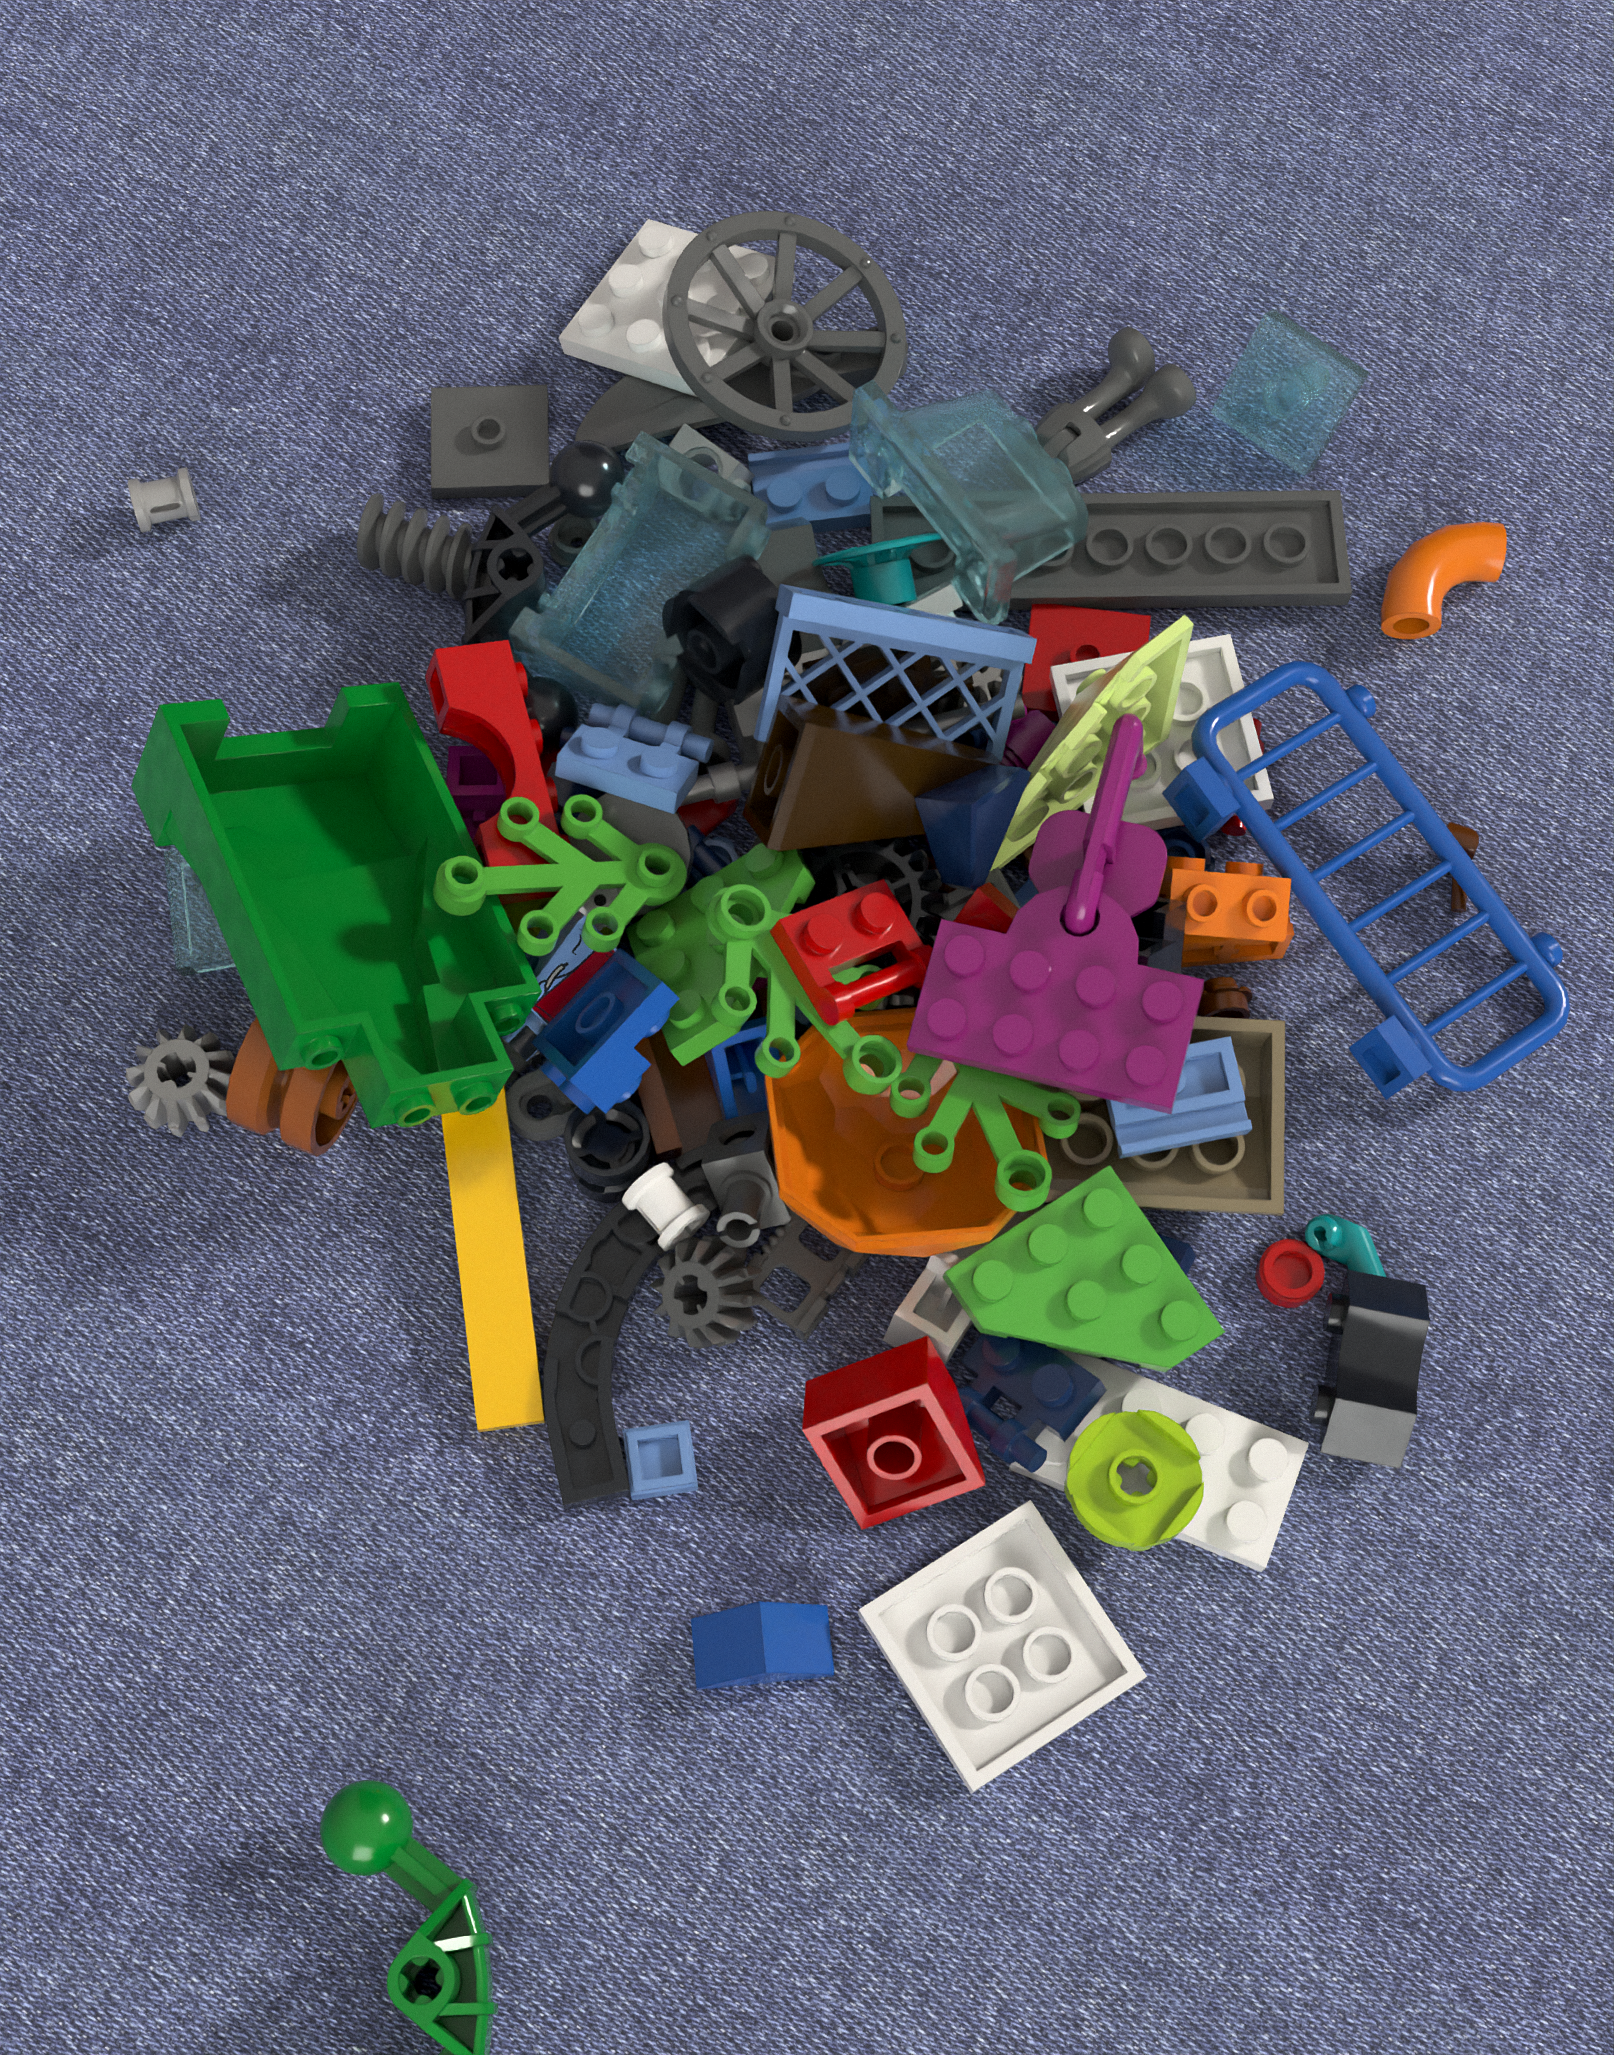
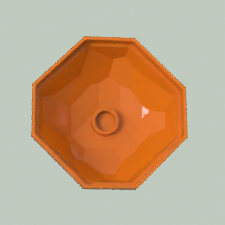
(850, 1160)

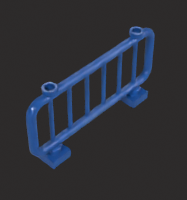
(1399, 1047)

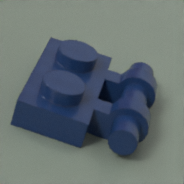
(1037, 1380)

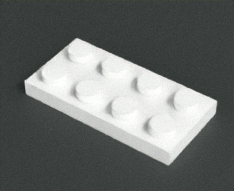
(1243, 1463)

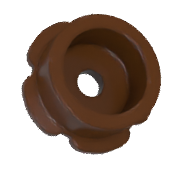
(1224, 999)

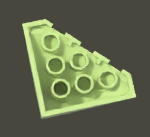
(1074, 754)

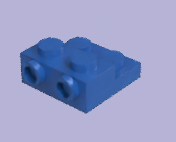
(596, 1033)

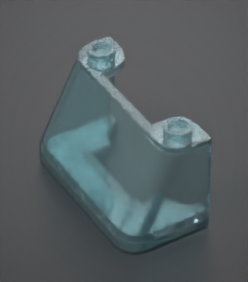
(657, 538)

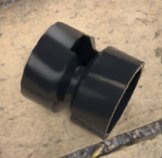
(608, 1150)

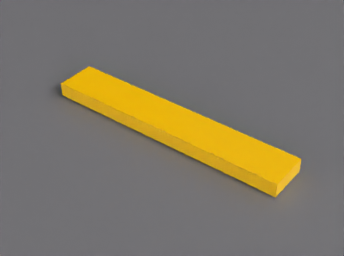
(493, 1268)

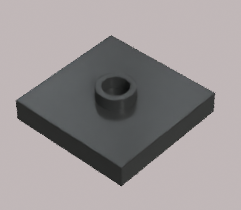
(489, 441)

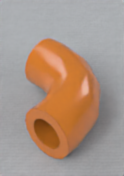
(1432, 568)

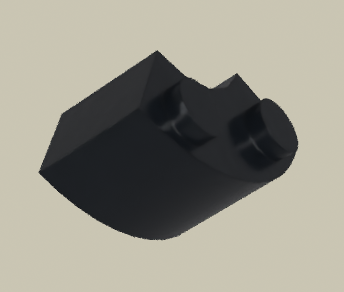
(1371, 1368)

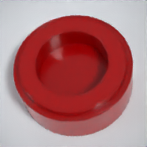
(1289, 1273)

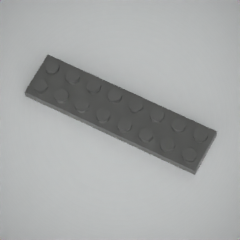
(1168, 551)

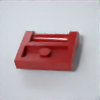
(845, 934)

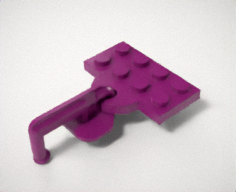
(1065, 983)

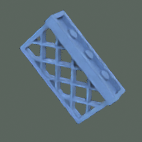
(904, 630)

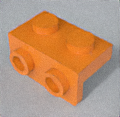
(1229, 903)

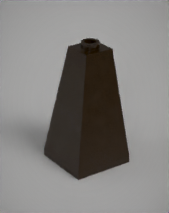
(846, 777)

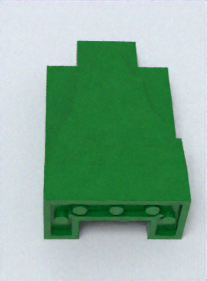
(324, 892)

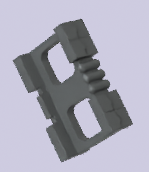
(821, 1275)

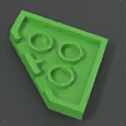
(689, 958)
(1087, 1282)

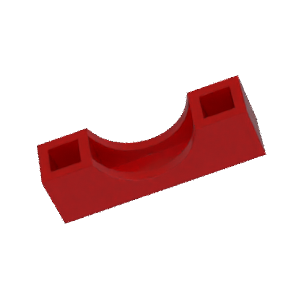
(481, 700)

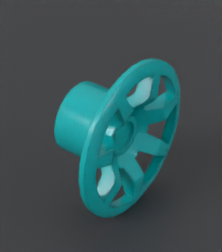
(881, 569)

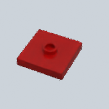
(1071, 636)

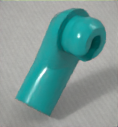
(1344, 1243)

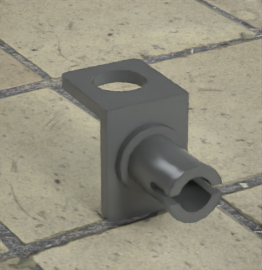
(743, 1180)

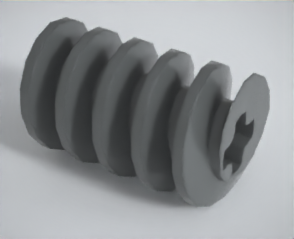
(413, 549)

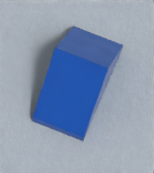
(735, 1073)
(762, 1644)

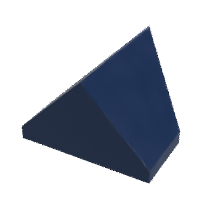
(969, 821)

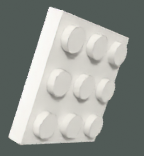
(623, 315)
(1207, 678)
(1001, 1645)

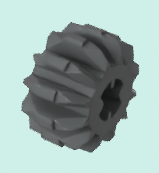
(707, 1291)

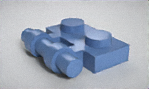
(611, 762)

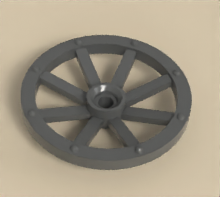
(780, 320)

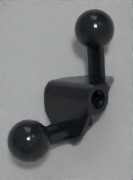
(511, 572)

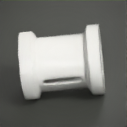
(665, 1206)

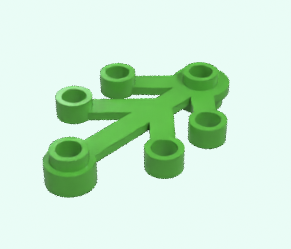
(568, 872)
(785, 992)
(985, 1093)

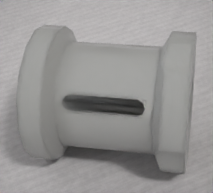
(164, 500)

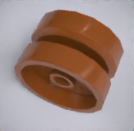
(302, 1102)

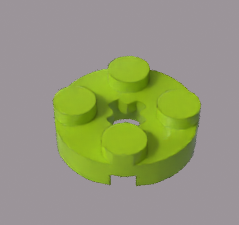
(1130, 1439)

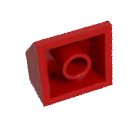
(892, 1433)

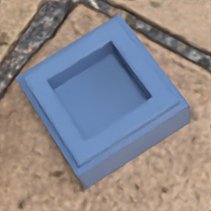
(660, 1460)

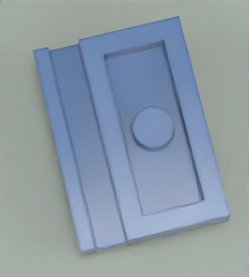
(812, 485)
(1205, 1107)

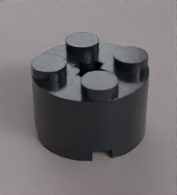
(727, 630)

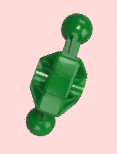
(369, 1833)

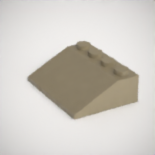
(1214, 1176)

